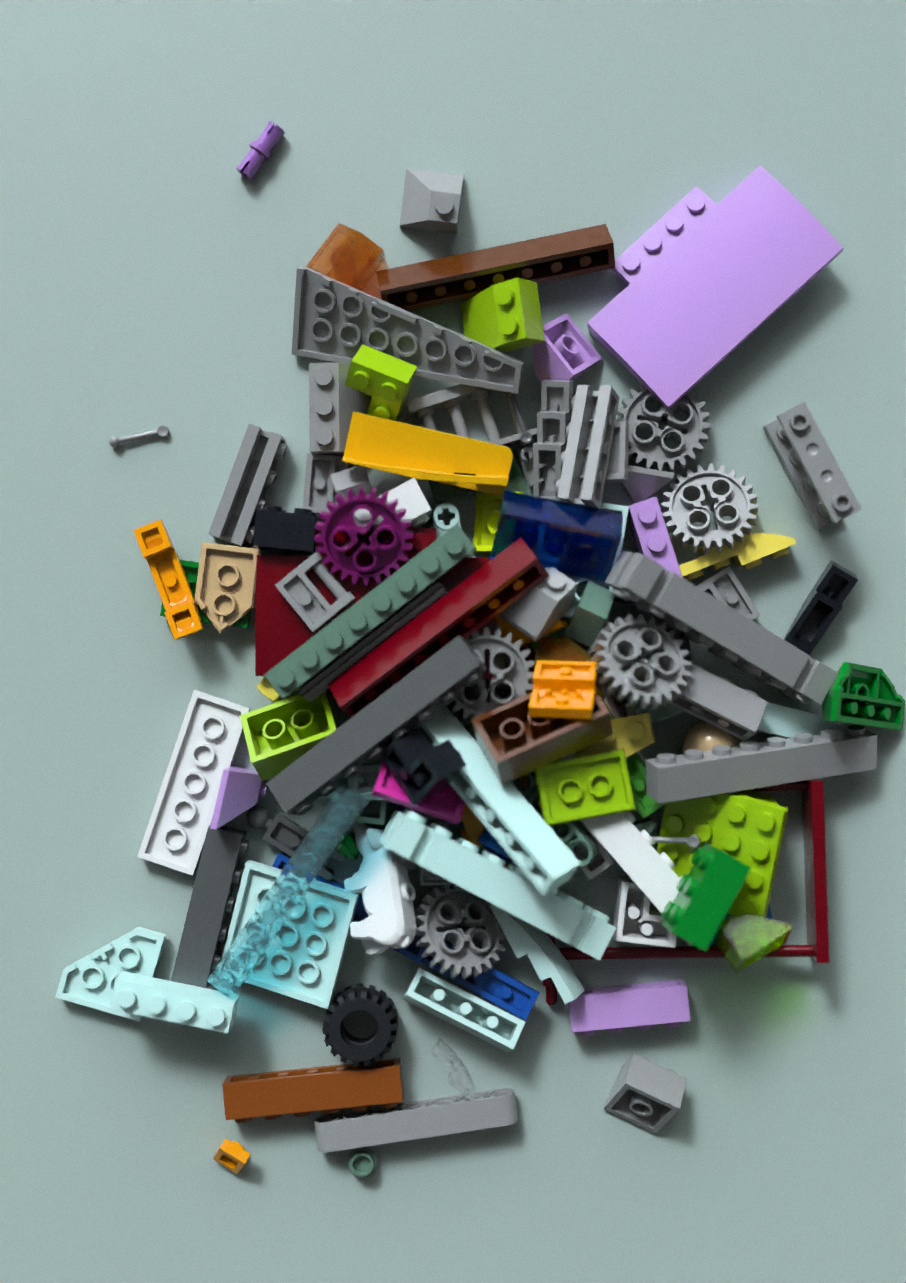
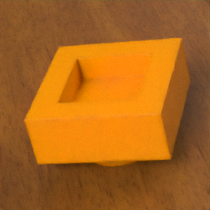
(231, 1155)

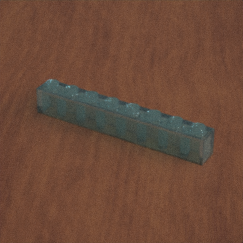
(288, 890)

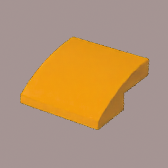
(563, 689)

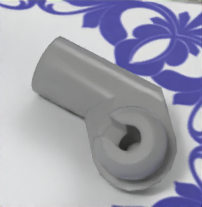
(526, 462)

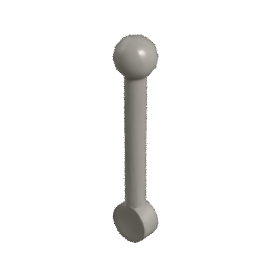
(162, 431)
(692, 841)

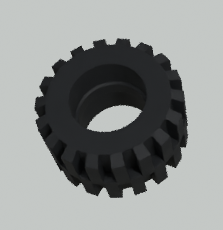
(360, 1048)

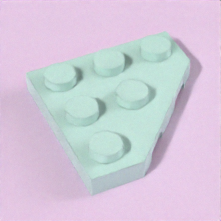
(93, 976)

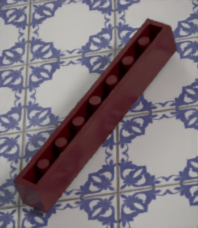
(455, 614)

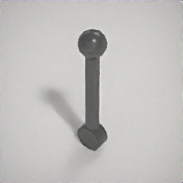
(526, 437)

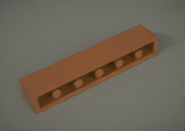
(313, 1090)

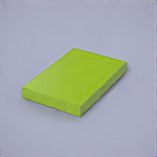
(584, 787)

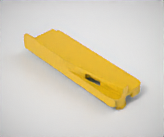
(427, 454)

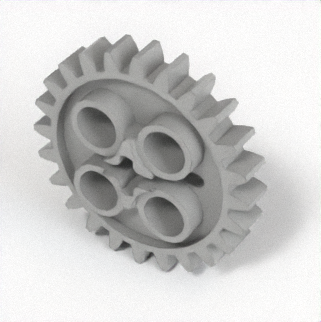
(653, 450)
(736, 503)
(515, 675)
(656, 684)
(464, 956)

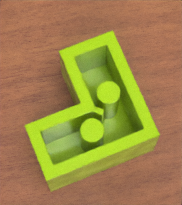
(382, 378)

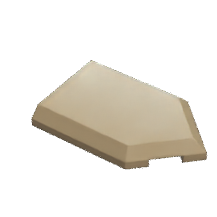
(226, 582)

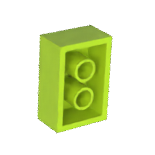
(286, 731)

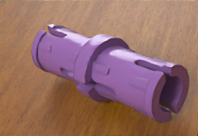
(260, 150)

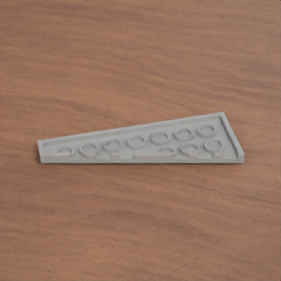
(337, 319)

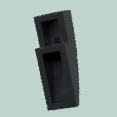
(820, 607)

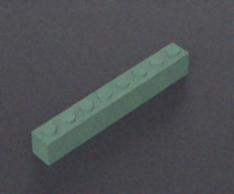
(370, 612)

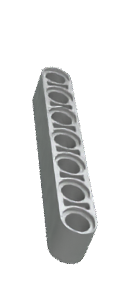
(416, 1120)

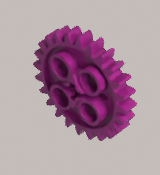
(342, 518)

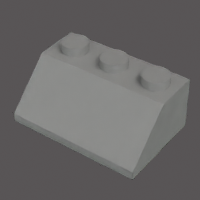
(332, 407)

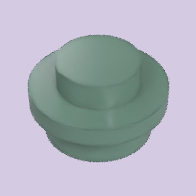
(362, 1161)

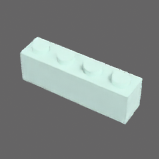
(173, 1002)
(464, 1010)

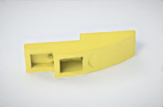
(747, 554)

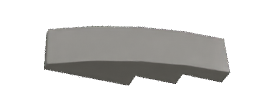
(551, 436)

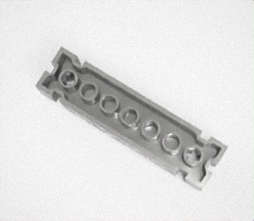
(719, 628)

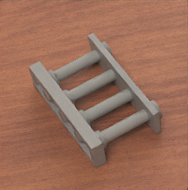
(451, 400)
(811, 466)

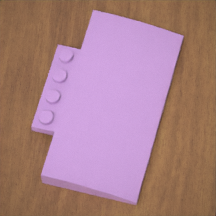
(709, 281)

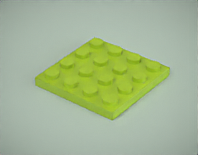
(736, 825)

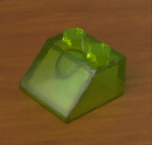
(750, 939)

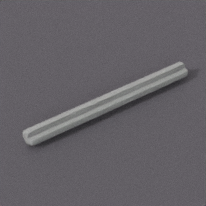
(320, 682)

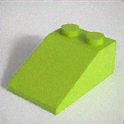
(504, 316)

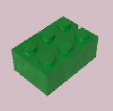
(704, 896)

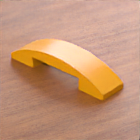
(170, 579)

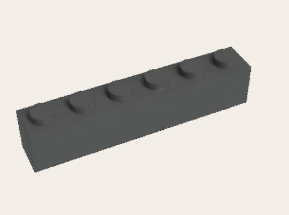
(209, 906)

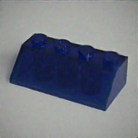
(560, 534)

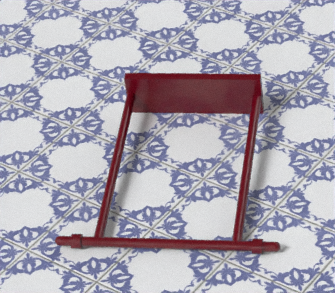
(815, 896)

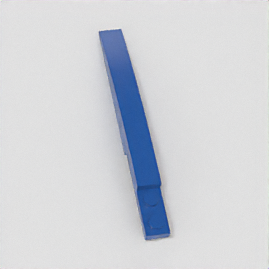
(492, 984)

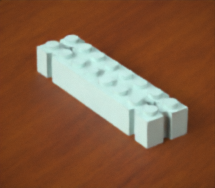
(489, 880)

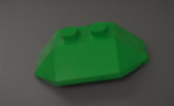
(863, 698)

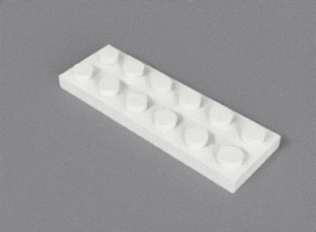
(192, 782)

